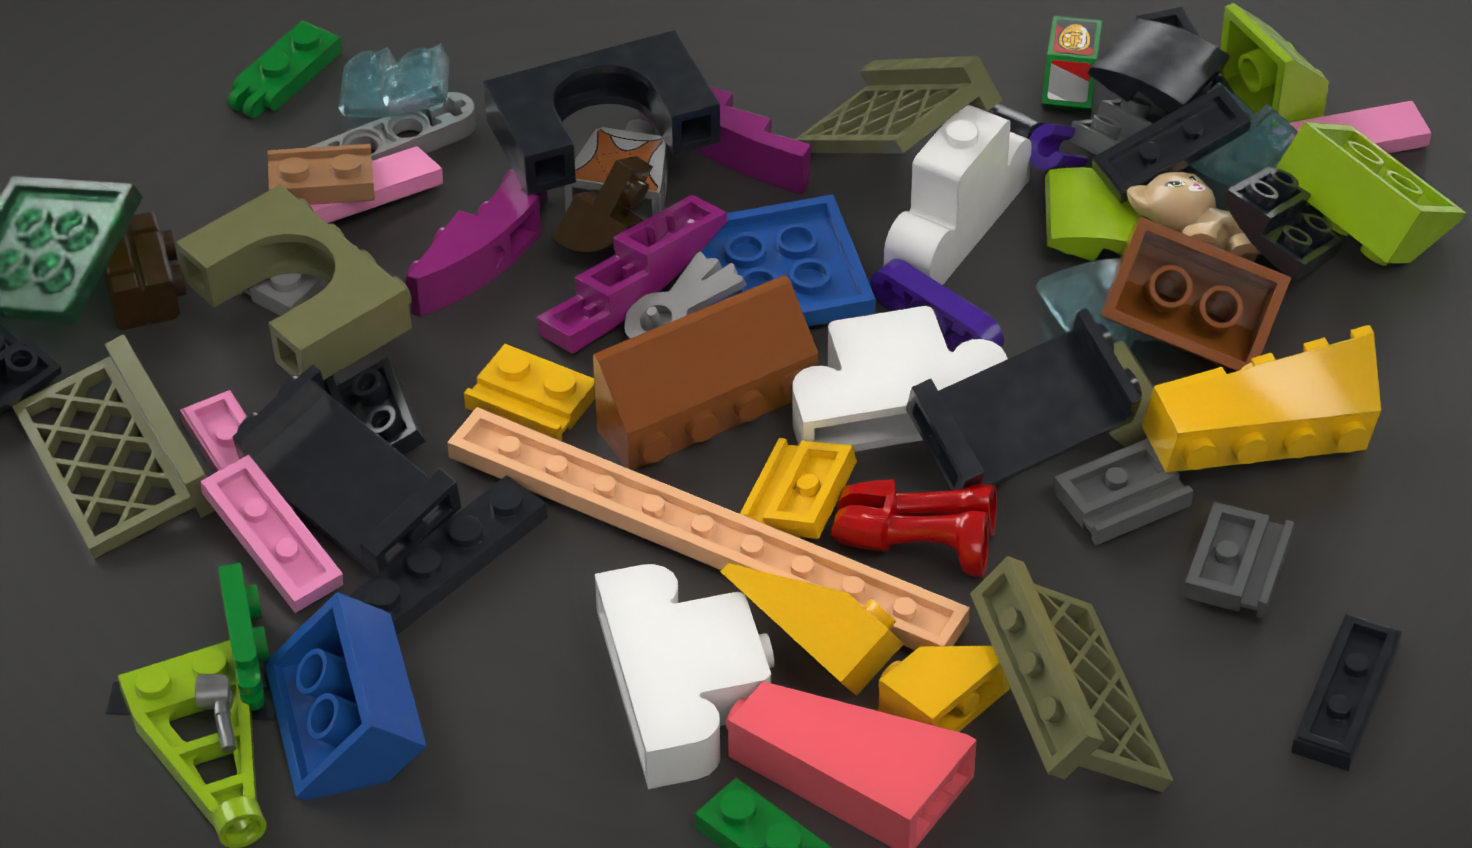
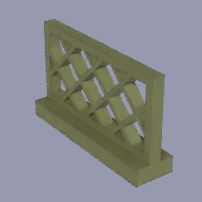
(902, 104)
(148, 417)
(1067, 680)

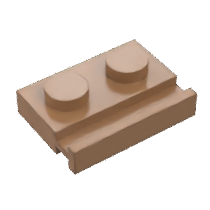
(324, 173)

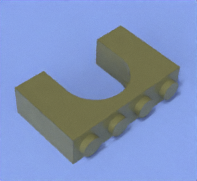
(284, 236)

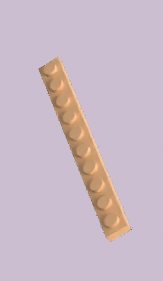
(693, 524)

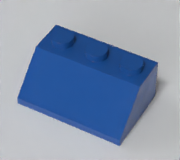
(344, 700)

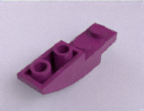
(475, 247)

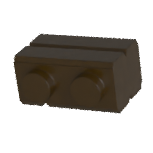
(140, 275)

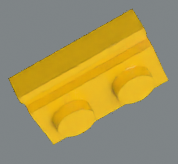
(531, 392)
(800, 486)

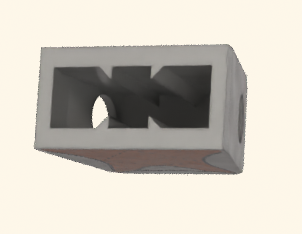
(611, 144)

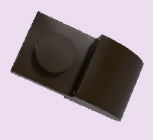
(600, 215)

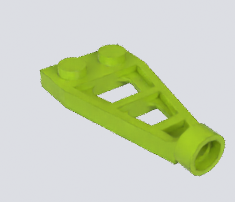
(168, 693)

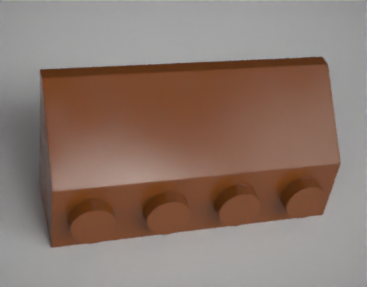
(701, 373)

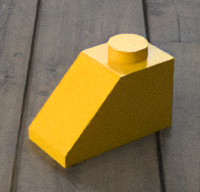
(943, 685)

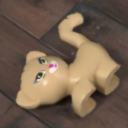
(1189, 207)

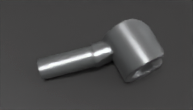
(214, 693)

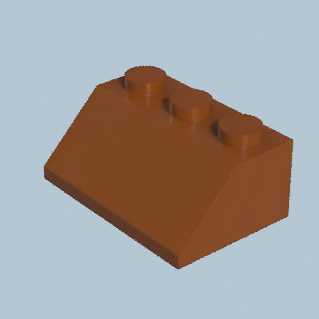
(1194, 295)

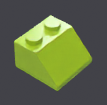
(1269, 69)

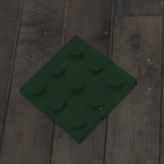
(58, 243)

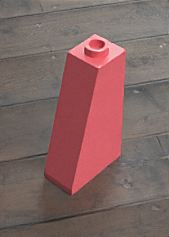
(853, 761)

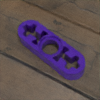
(905, 287)

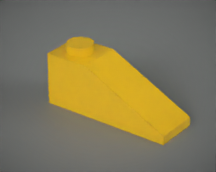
(826, 622)

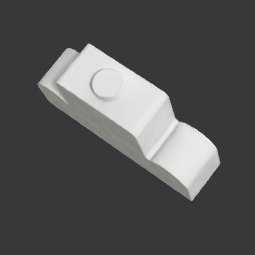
(958, 191)
(871, 374)
(678, 667)

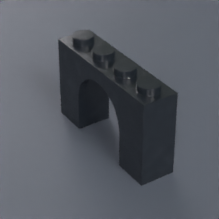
(642, 74)

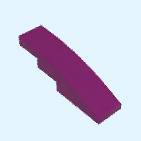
(756, 152)
(643, 264)

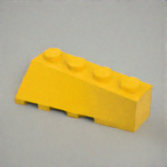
(1269, 408)

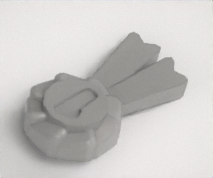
(697, 287)

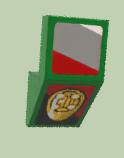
(1070, 54)

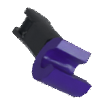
(1044, 140)

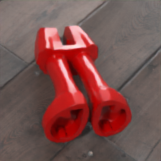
(878, 517)

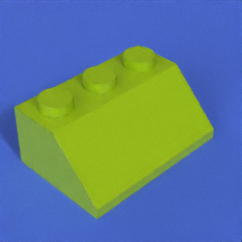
(1368, 193)

